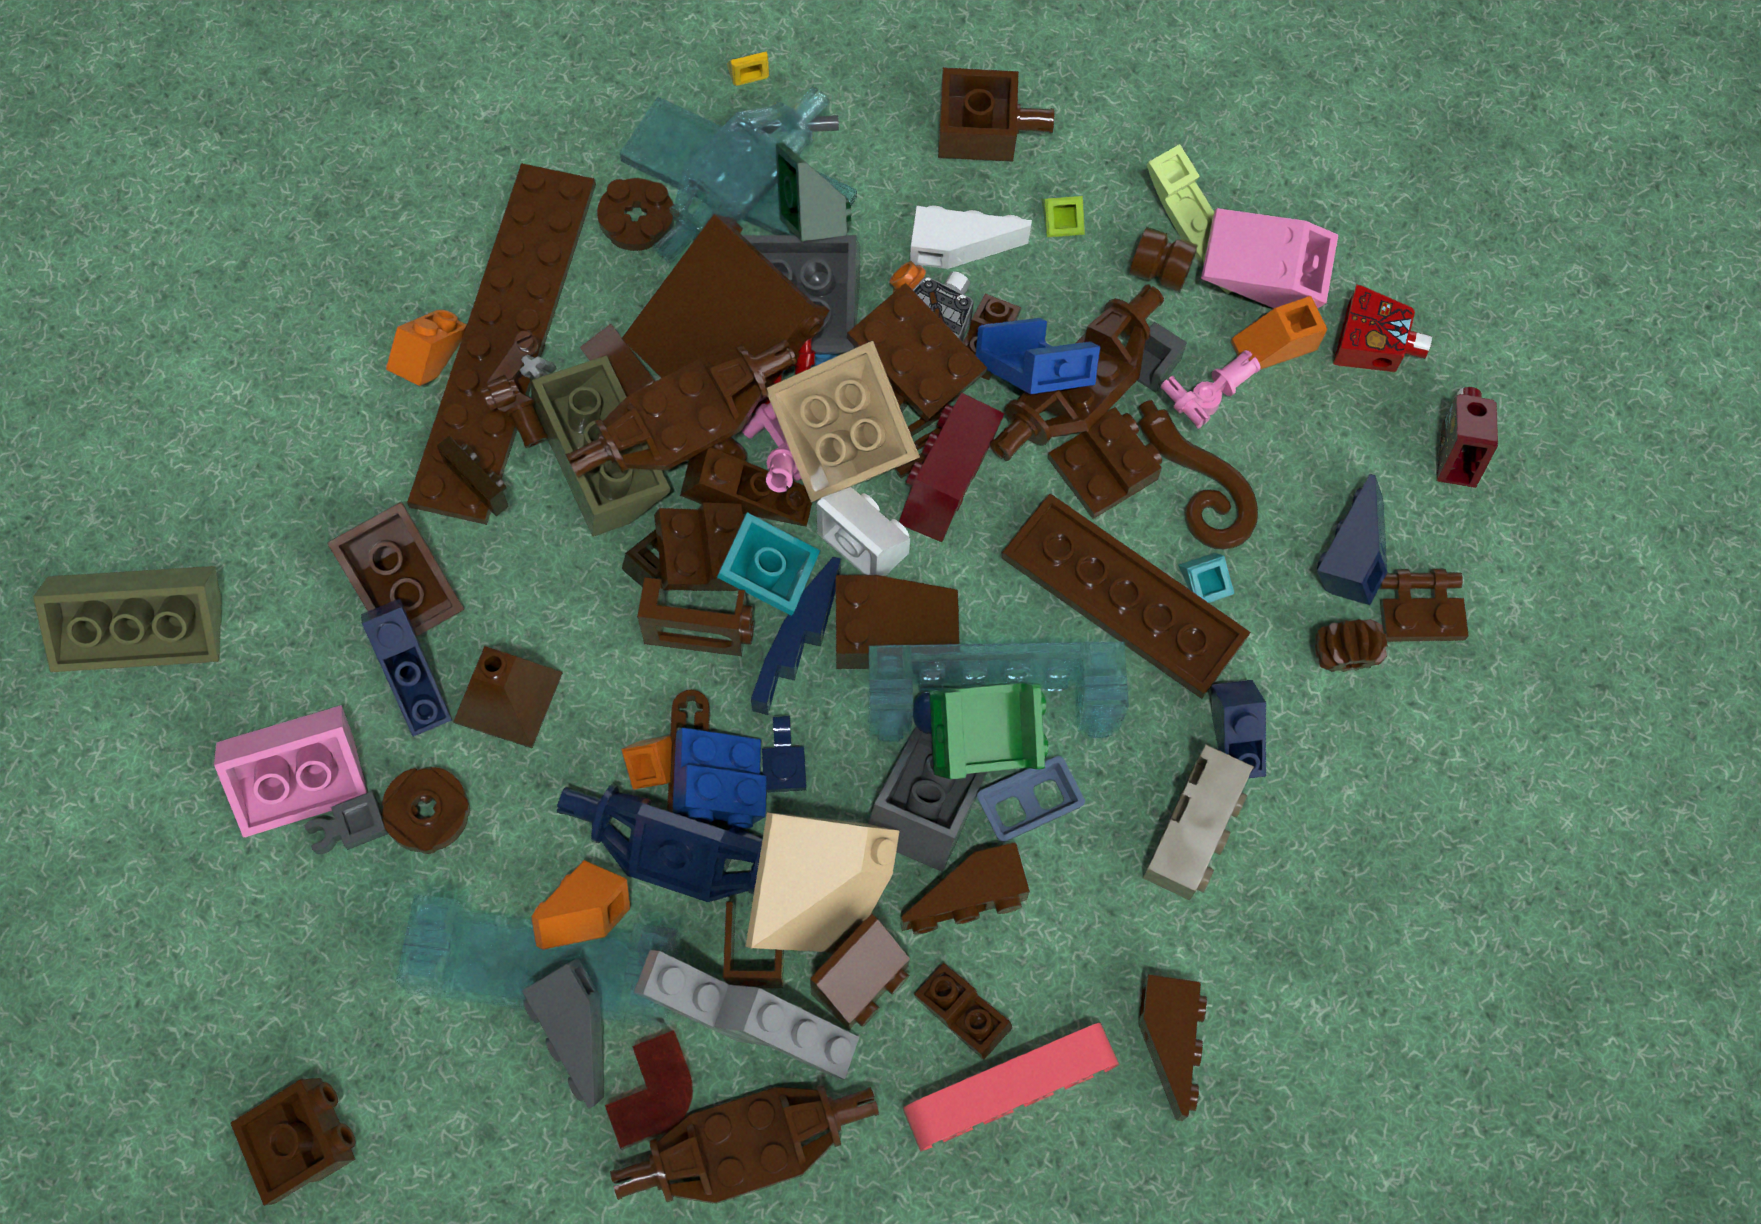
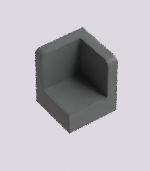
(1160, 356)

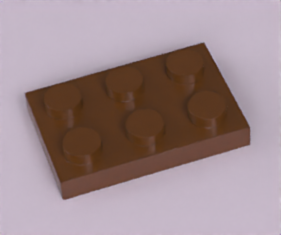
(918, 352)

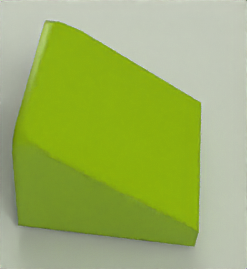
(1063, 216)

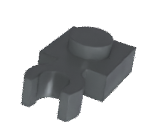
(353, 823)

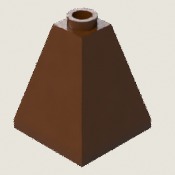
(508, 697)

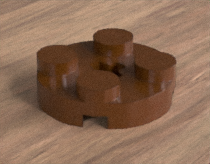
(630, 194)
(430, 833)

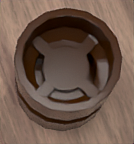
(1163, 259)

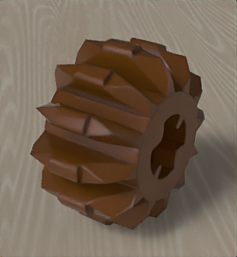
(1351, 645)

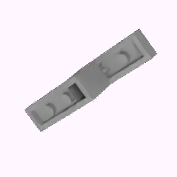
(746, 1014)

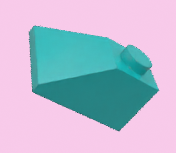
(768, 564)

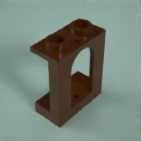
(655, 615)

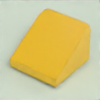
(749, 68)

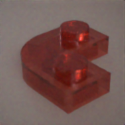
(664, 1100)

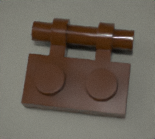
(1423, 618)

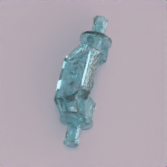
(737, 167)

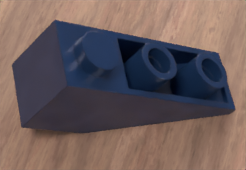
(1357, 555)
(405, 667)

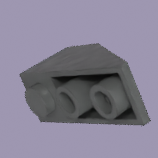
(571, 1018)

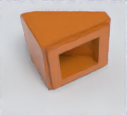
(649, 762)

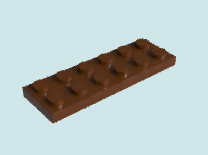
(1126, 595)

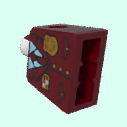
(1472, 423)

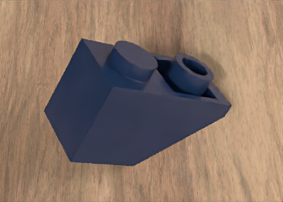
(1241, 723)

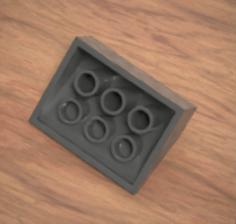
(827, 274)

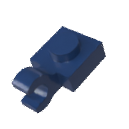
(783, 763)

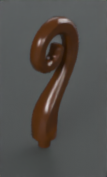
(1164, 435)

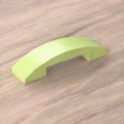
(1182, 198)

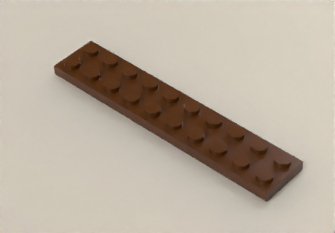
(514, 296)

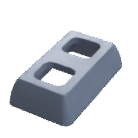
(1022, 787)

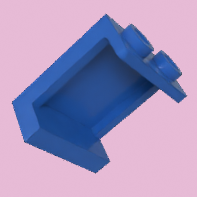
(1023, 358)

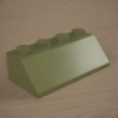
(567, 408)
(130, 618)

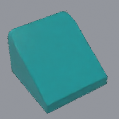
(1208, 577)

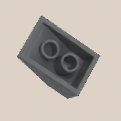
(923, 805)

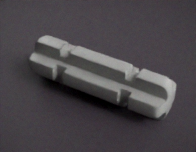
(536, 367)

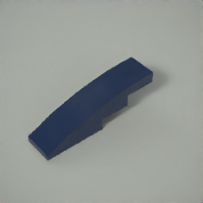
(804, 626)

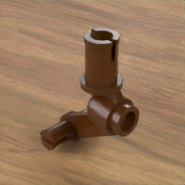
(504, 394)

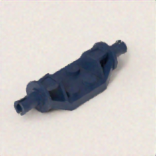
(667, 846)

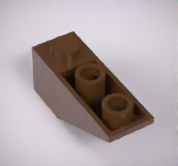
(727, 479)
(979, 884)
(1169, 1029)

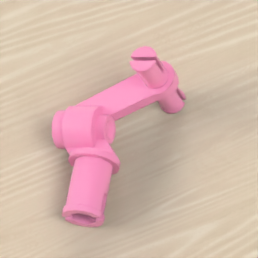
(1208, 395)
(780, 460)

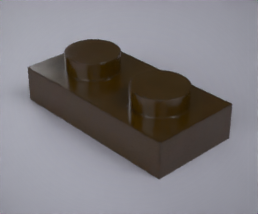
(464, 464)

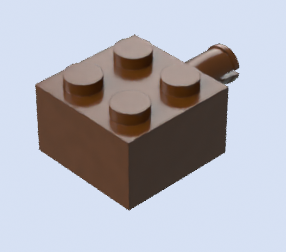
(983, 115)

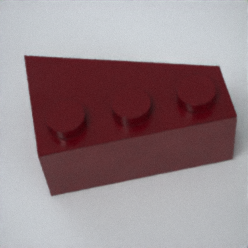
(949, 466)

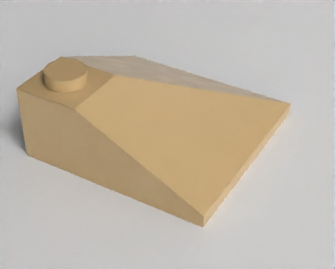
(842, 422)
(817, 881)

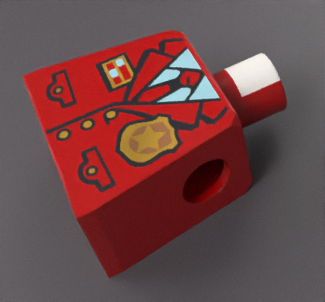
(1378, 333)

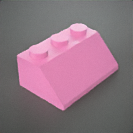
(290, 770)

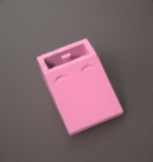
(1269, 257)

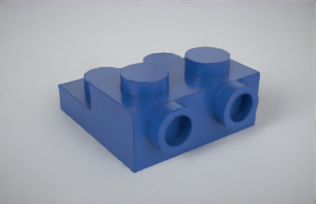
(718, 778)

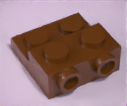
(1107, 463)
(696, 544)
(294, 1139)

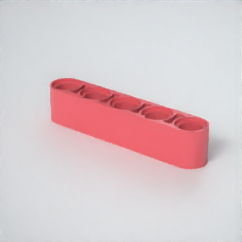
(1010, 1085)

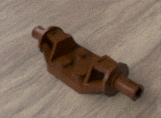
(1083, 406)
(683, 411)
(745, 1144)

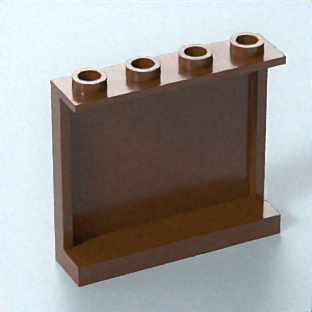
(720, 299)

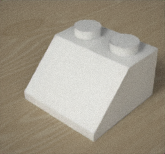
(861, 532)

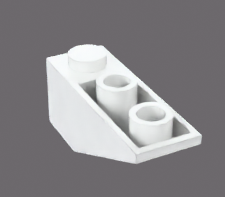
(957, 237)

